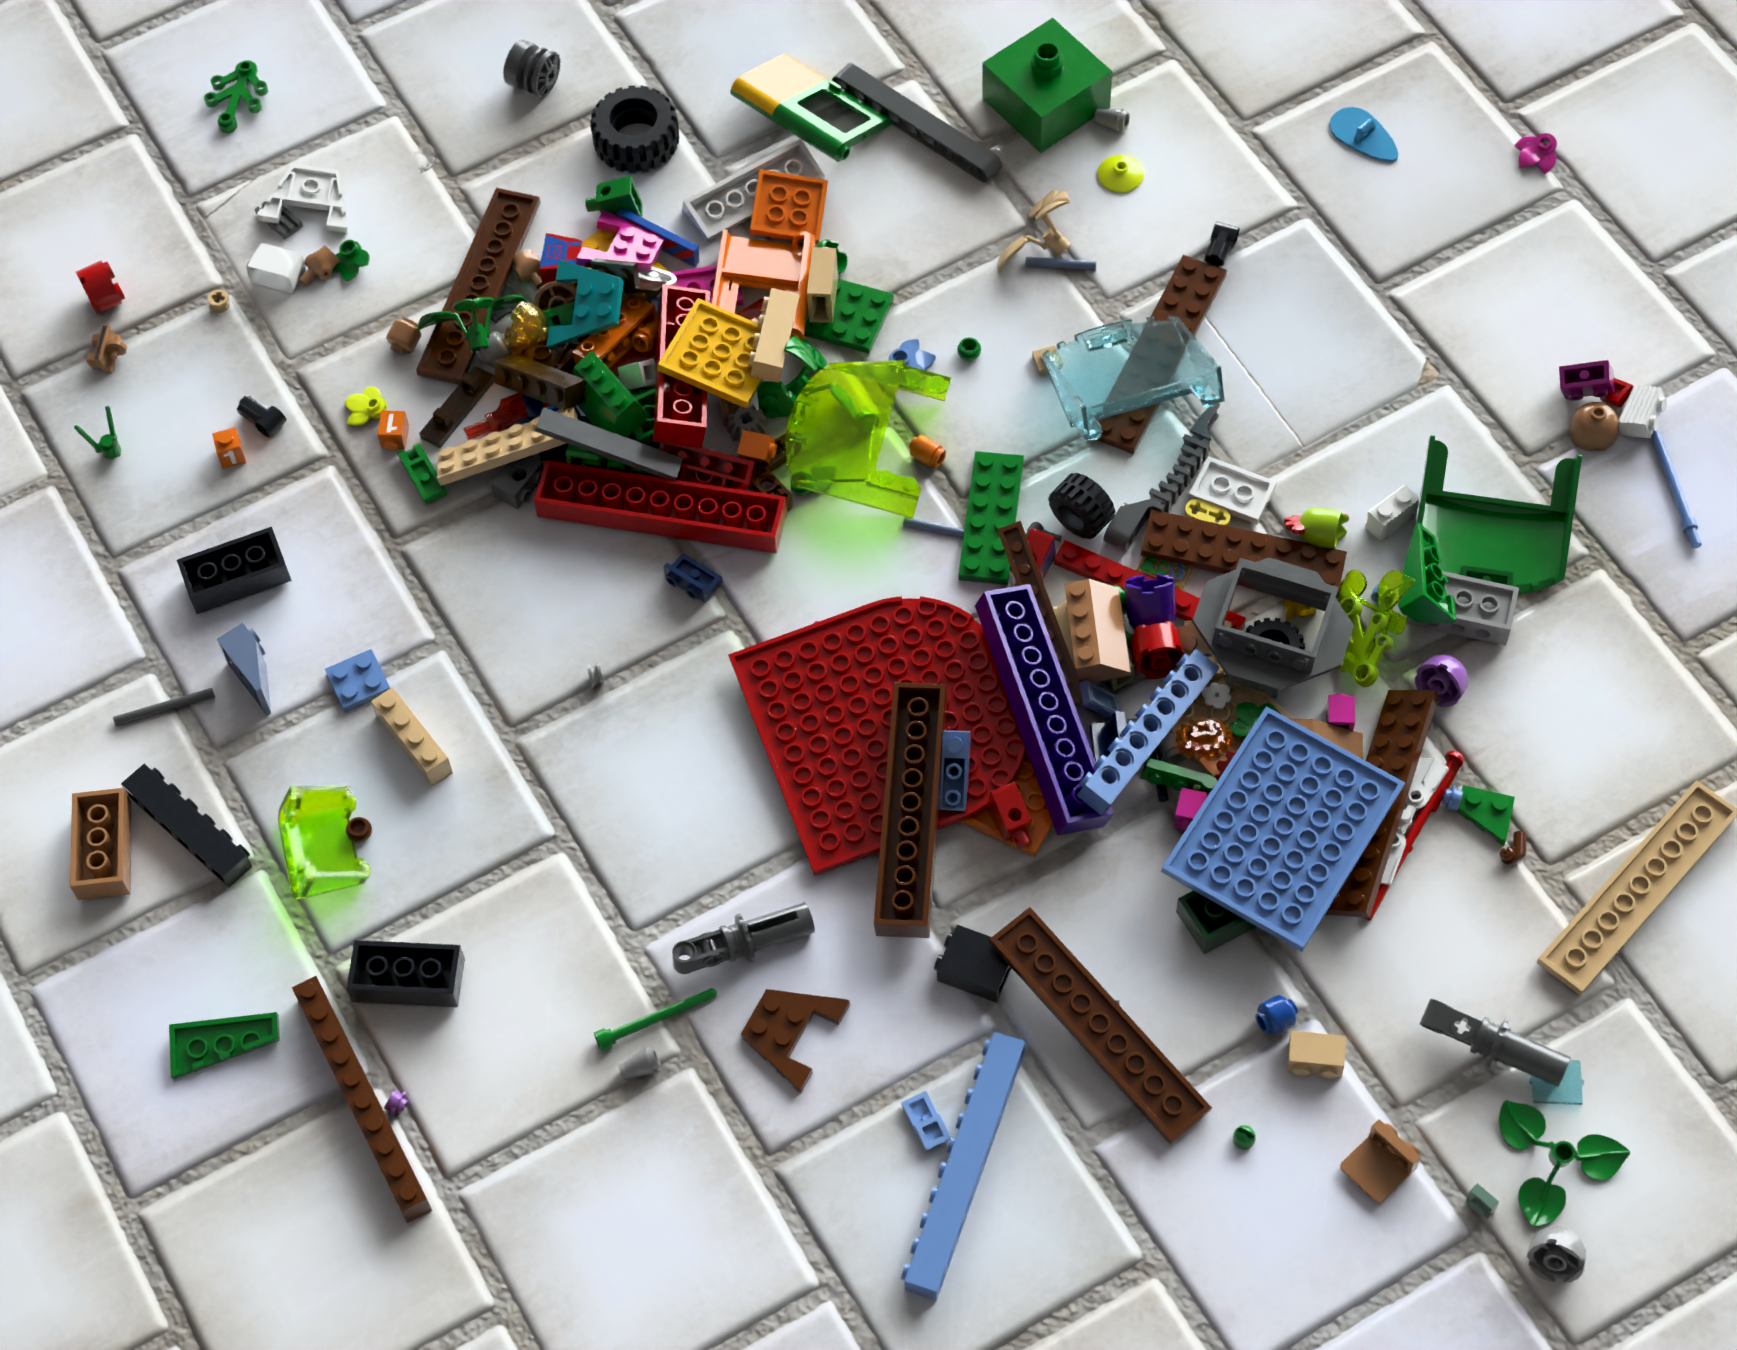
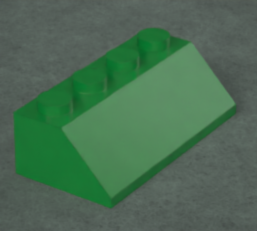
(606, 399)

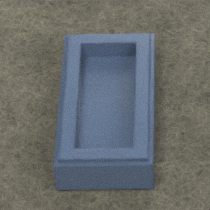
(1098, 699)

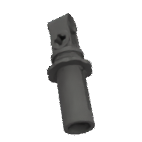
(743, 938)
(1497, 1043)

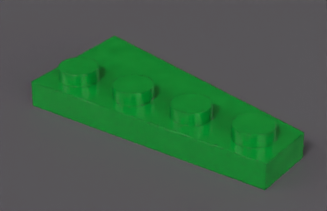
(215, 1040)

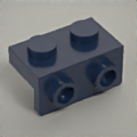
(692, 577)
(1105, 733)

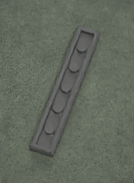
(608, 444)

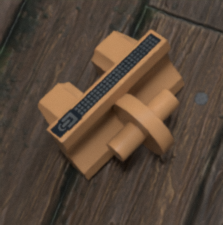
(108, 348)

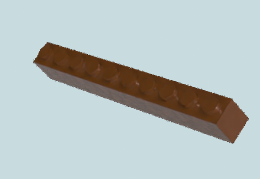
(362, 1100)

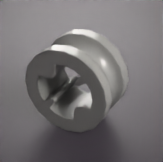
(595, 674)

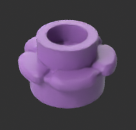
(396, 1103)

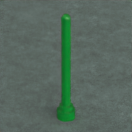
(607, 1038)

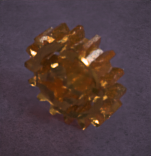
(1204, 738)

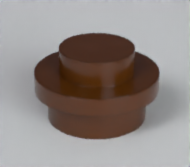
(358, 829)

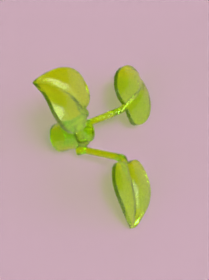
(1390, 591)

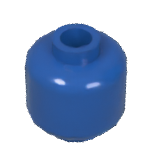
(1276, 1015)

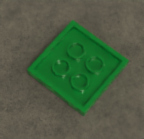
(856, 319)

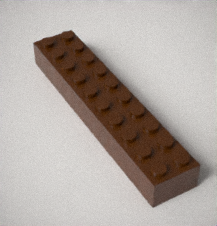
(910, 811)

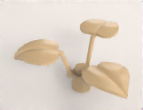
(1052, 238)

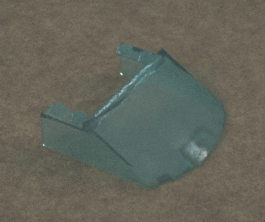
(1128, 369)

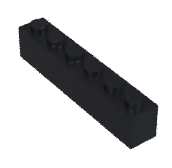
(187, 825)

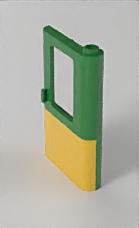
(784, 84)

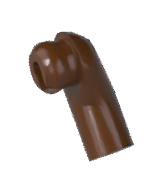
(1517, 851)

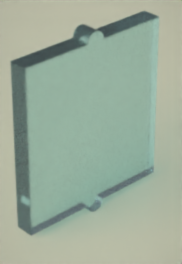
(1568, 1091)

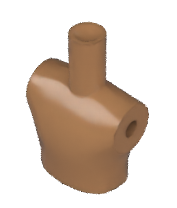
(320, 265)
(527, 267)

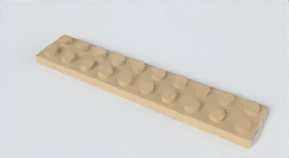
(1637, 887)

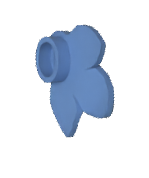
(914, 357)

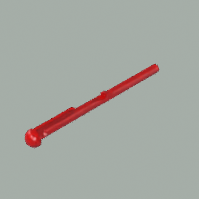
(1454, 762)

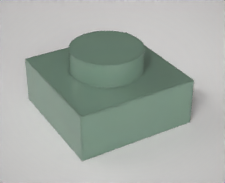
(1482, 1201)

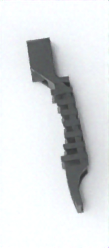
(1131, 517)

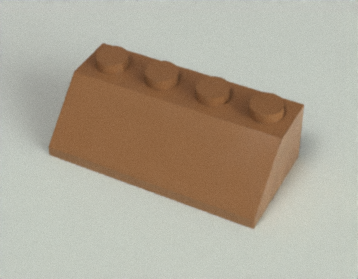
(1097, 630)

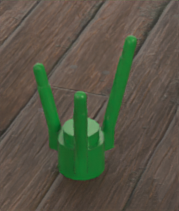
(108, 443)

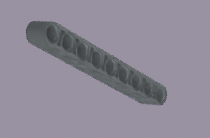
(920, 123)

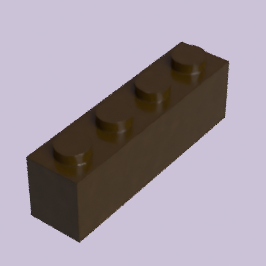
(539, 381)

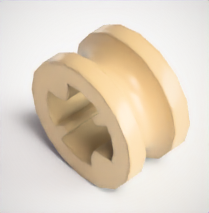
(222, 305)

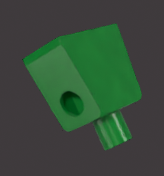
(616, 195)

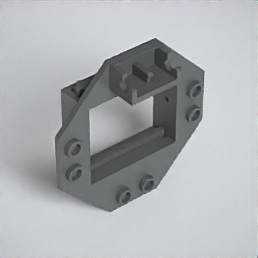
(1262, 661)

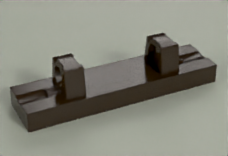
(457, 406)

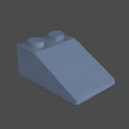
(246, 660)

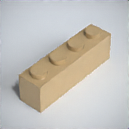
(775, 332)
(412, 736)

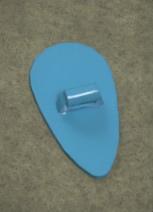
(1363, 134)

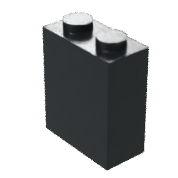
(972, 964)

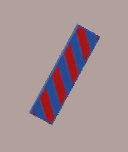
(673, 244)

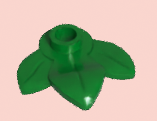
(351, 258)
(1247, 716)

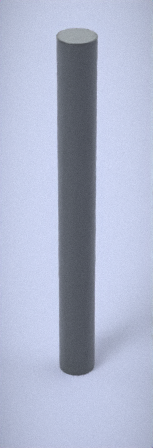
(163, 706)

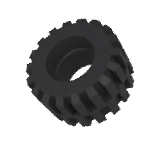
(1081, 505)
(1277, 632)

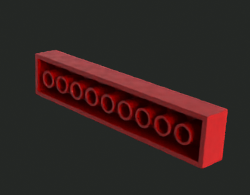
(661, 506)

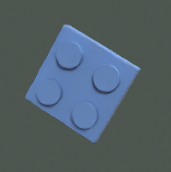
(357, 680)

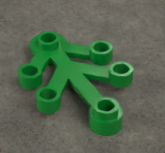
(244, 72)

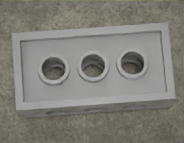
(1481, 609)

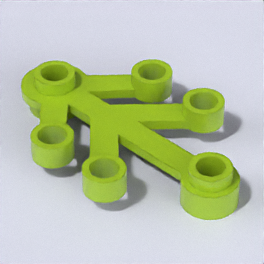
(1361, 644)

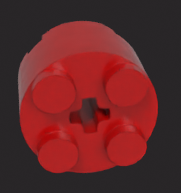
(99, 286)
(1156, 649)

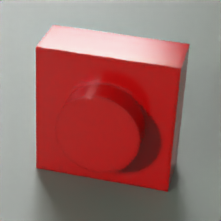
(1621, 394)

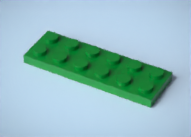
(990, 507)

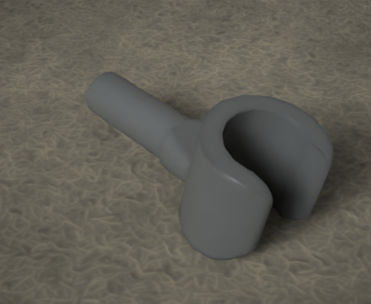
(1036, 525)

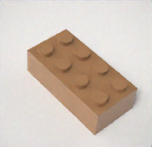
(100, 844)

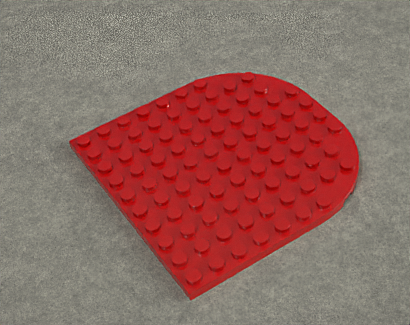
(827, 715)

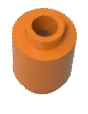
(927, 451)

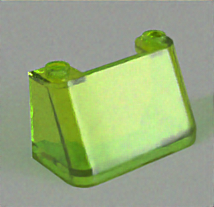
(316, 841)

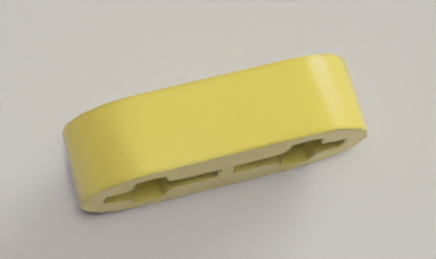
(1208, 511)

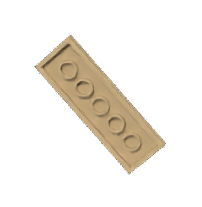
(495, 450)

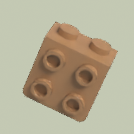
(1381, 1162)

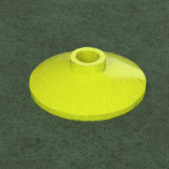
(1120, 173)

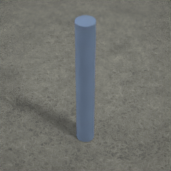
(1060, 263)
(933, 527)

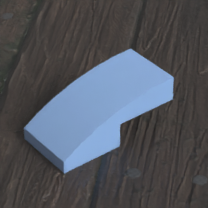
(925, 1120)

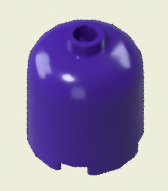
(1150, 600)

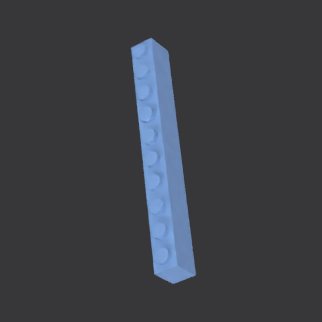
(964, 1166)

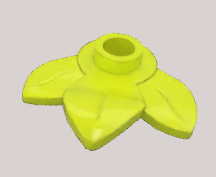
(365, 406)

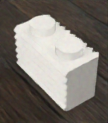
(1642, 411)
(1392, 513)

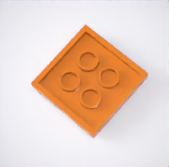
(788, 205)

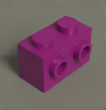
(1586, 380)

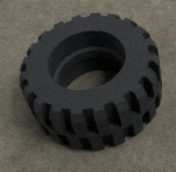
(631, 107)

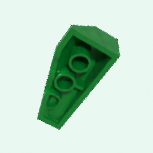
(1427, 597)

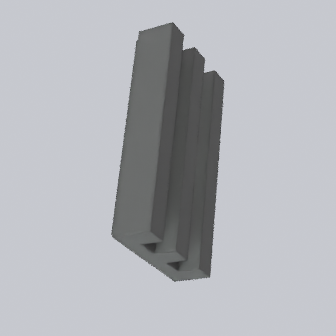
(291, 217)

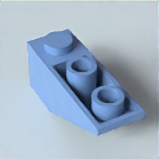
(955, 770)

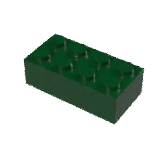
(1209, 922)

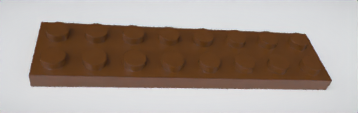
(1221, 546)

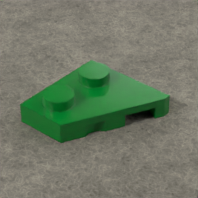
(1487, 810)

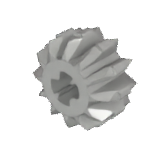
(746, 419)

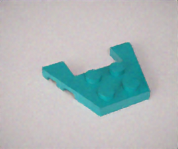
(595, 305)

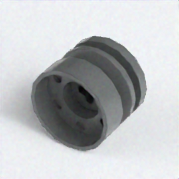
(531, 68)

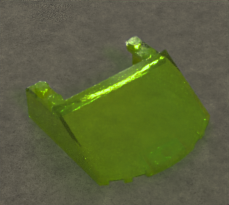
(841, 428)

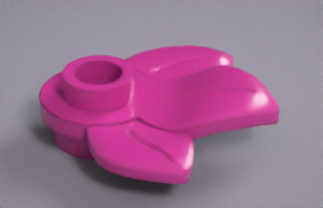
(1535, 153)

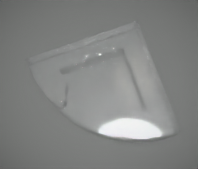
(425, 158)

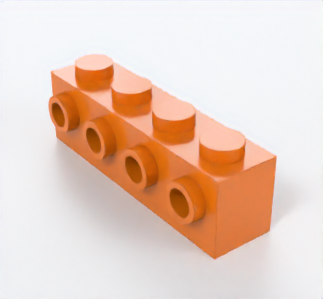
(617, 341)

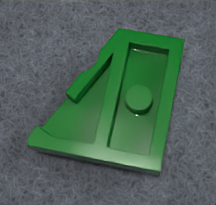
(775, 399)

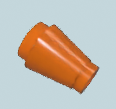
(645, 337)

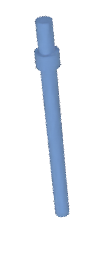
(1688, 522)

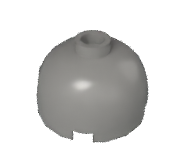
(1557, 1254)

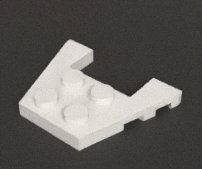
(311, 189)

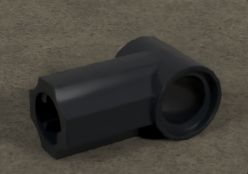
(1222, 239)
(265, 418)

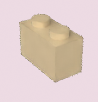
(1316, 1054)

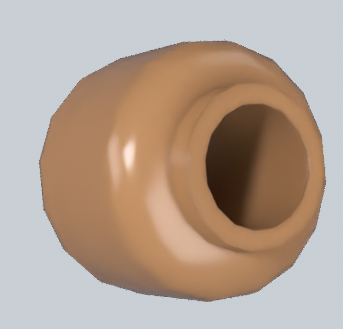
(403, 336)

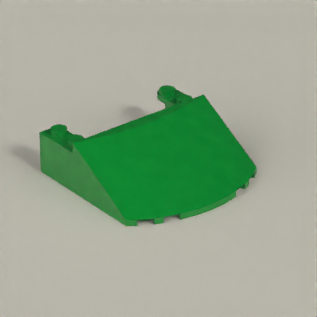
(1497, 537)

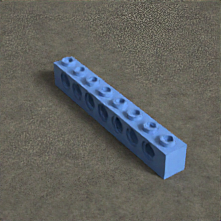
(1101, 794)

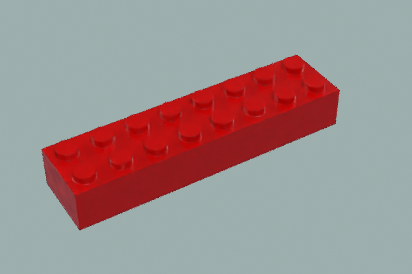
(678, 406)

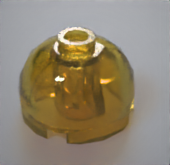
(527, 327)

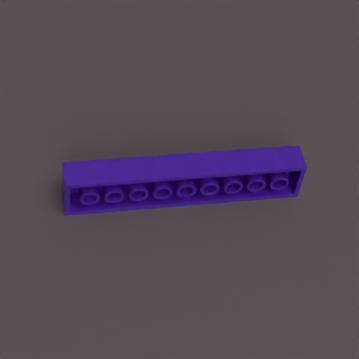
(1041, 705)

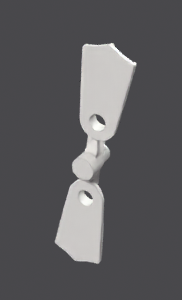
(1425, 782)

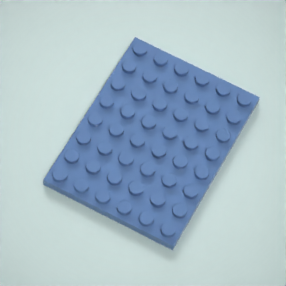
(1283, 828)

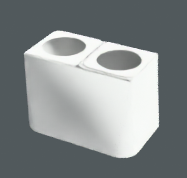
(276, 268)

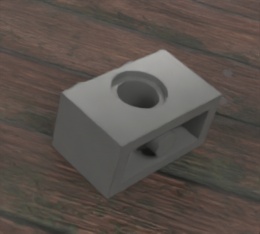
(506, 483)

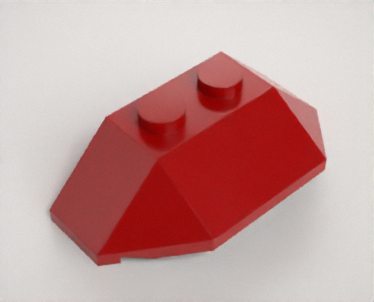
(711, 466)

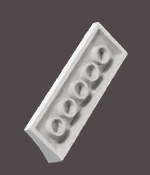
(733, 198)

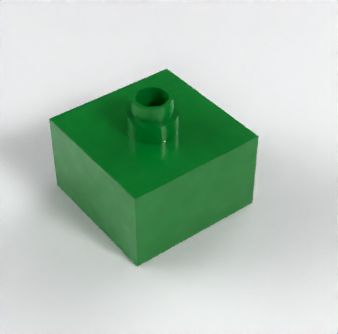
(1046, 84)

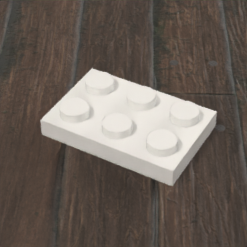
(1233, 489)

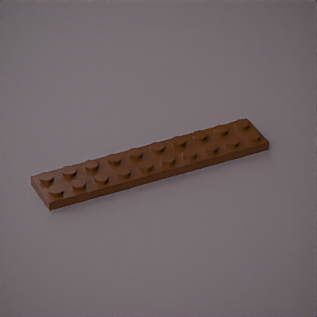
(481, 275)
(1188, 298)
(1397, 751)
(1100, 1025)

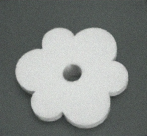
(1221, 691)

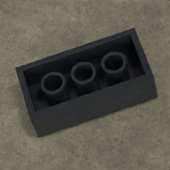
(233, 570)
(405, 973)

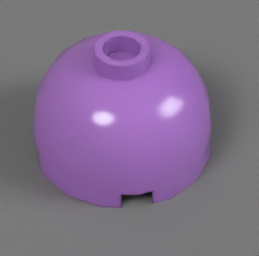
(1444, 676)

